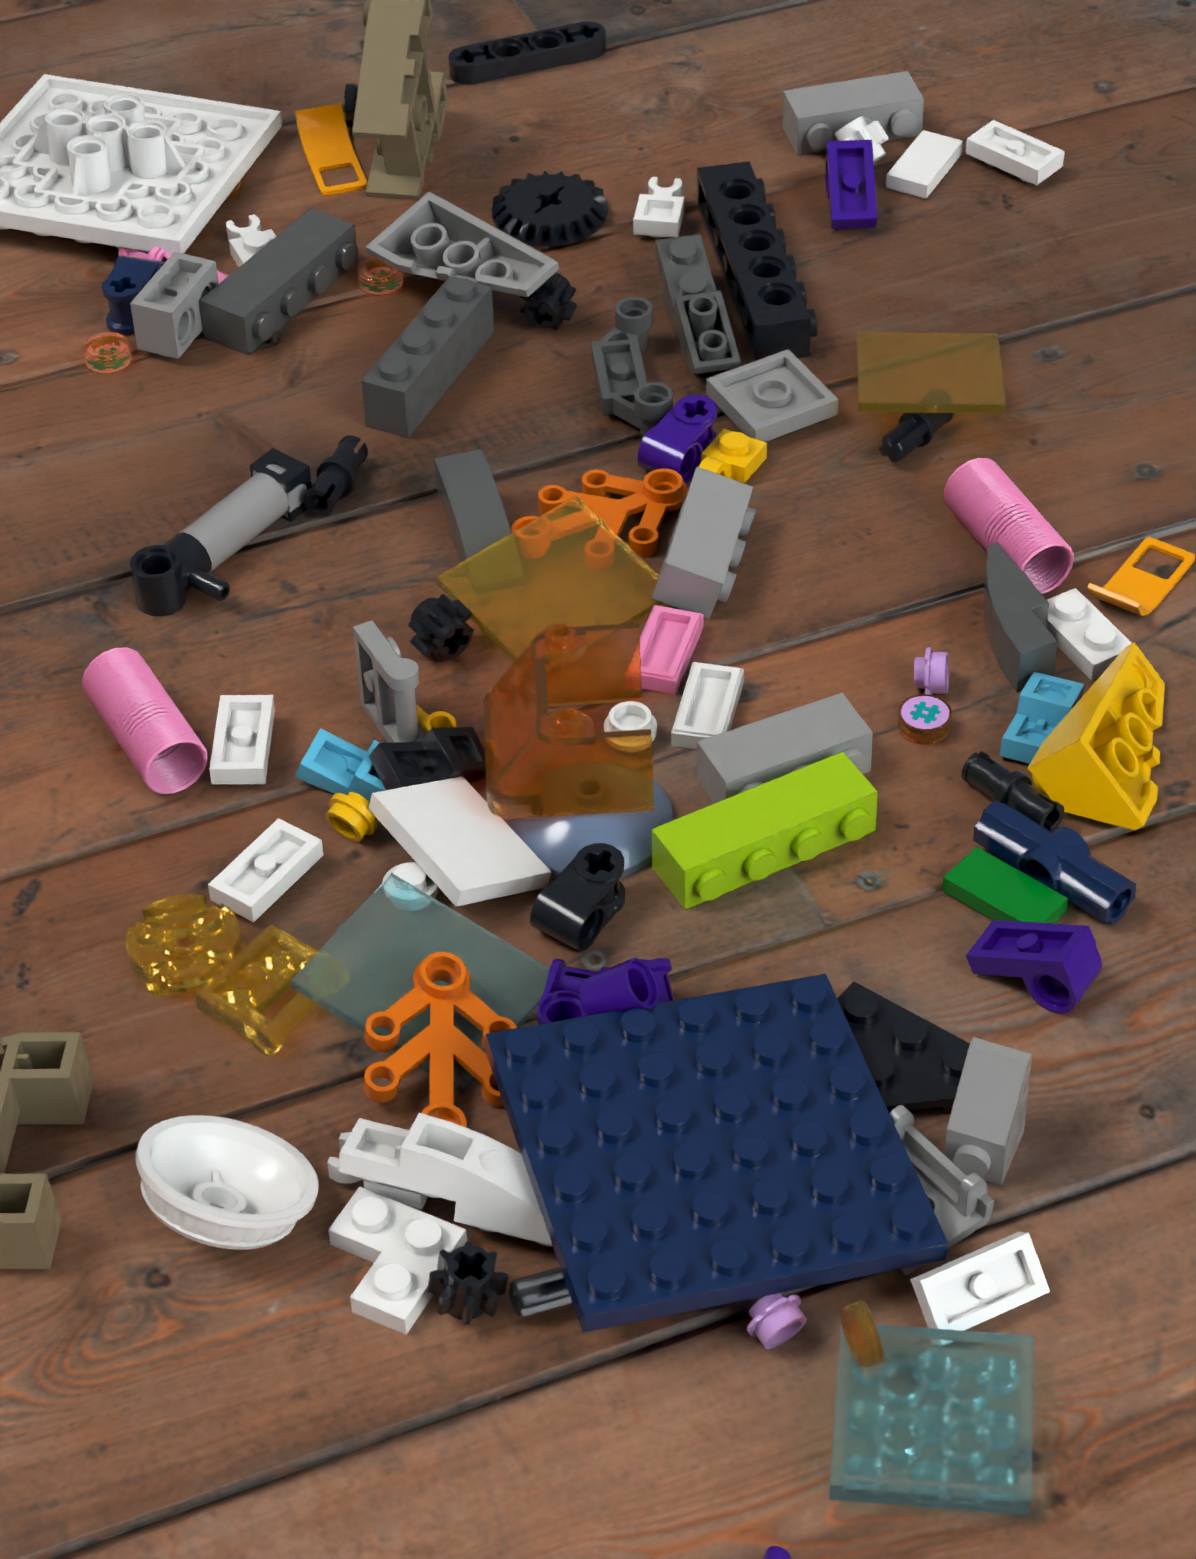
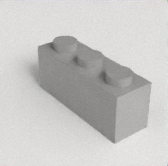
(819, 111)
(705, 543)
(781, 745)

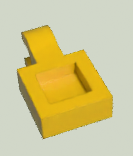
(734, 455)

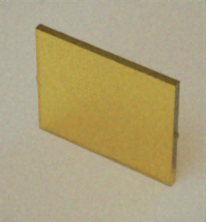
(929, 373)
(551, 573)

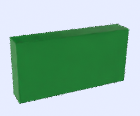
(1002, 890)

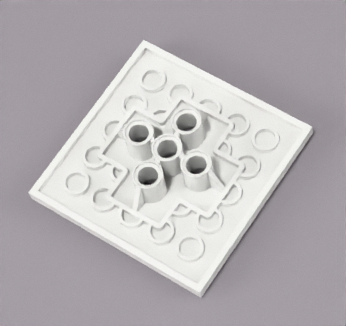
(123, 162)

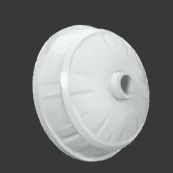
(224, 1181)

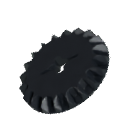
(569, 212)

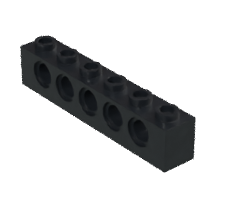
(754, 261)

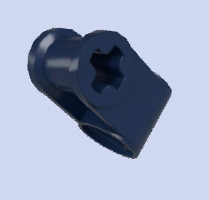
(122, 286)

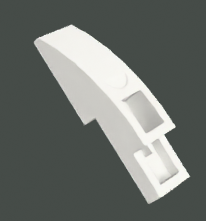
(449, 1164)

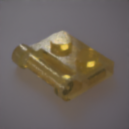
(253, 983)

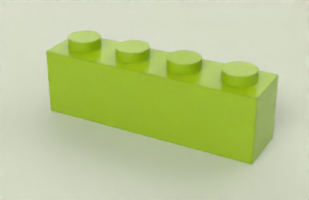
(764, 830)

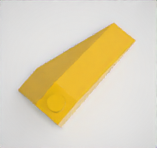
(1104, 746)

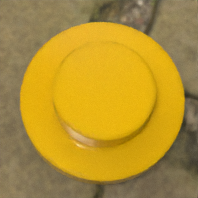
(351, 816)

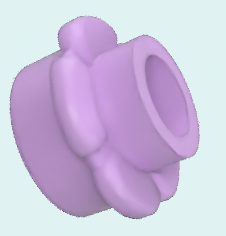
(932, 672)
(776, 1319)

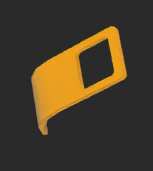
(328, 146)
(1140, 590)

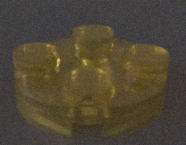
(172, 969)

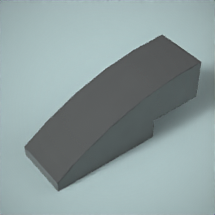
(470, 502)
(1016, 620)

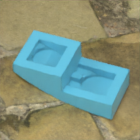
(1040, 709)
(339, 766)

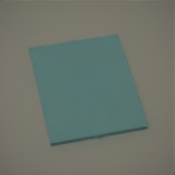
(381, 944)

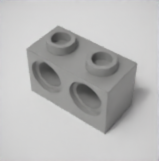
(168, 307)

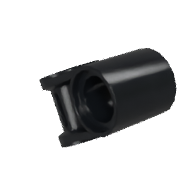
(582, 897)

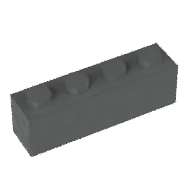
(278, 281)
(428, 356)

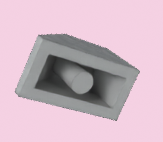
(989, 1110)

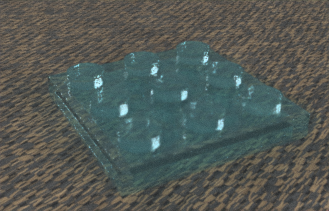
(936, 1421)

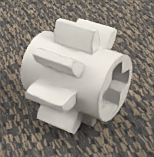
(860, 130)

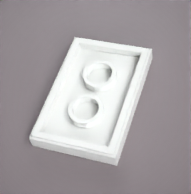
(459, 841)

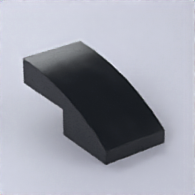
(439, 756)

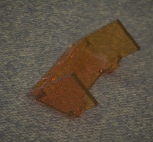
(555, 759)

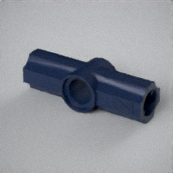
(1056, 860)

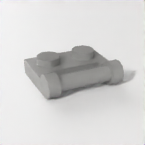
(387, 684)

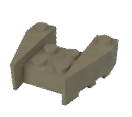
(398, 96)
(41, 1082)

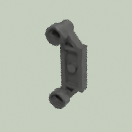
(621, 370)

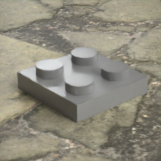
(772, 396)

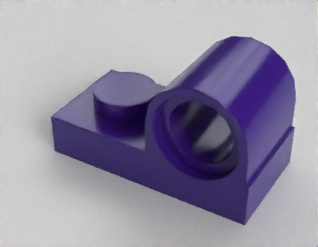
(851, 184)
(1051, 958)

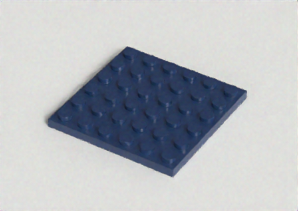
(710, 1151)

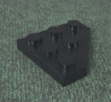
(906, 1054)

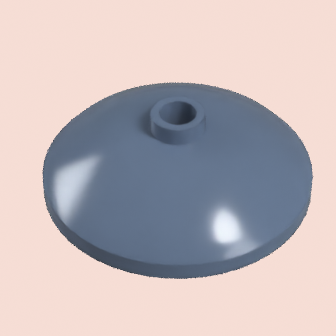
(561, 837)

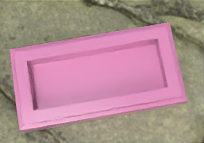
(668, 647)

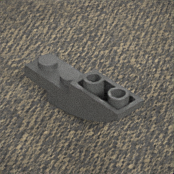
(695, 306)

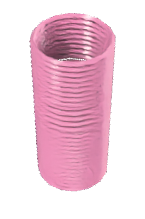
(1000, 513)
(144, 720)

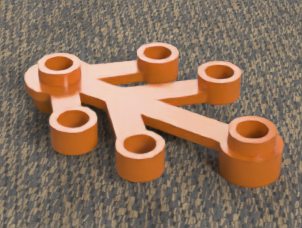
(657, 495)
(438, 1041)

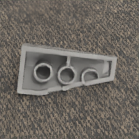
(447, 241)

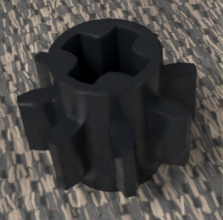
(550, 303)
(441, 627)
(467, 1283)

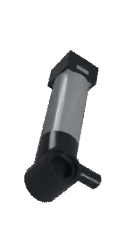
(167, 571)

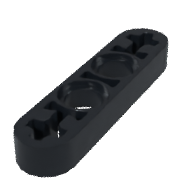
(527, 52)

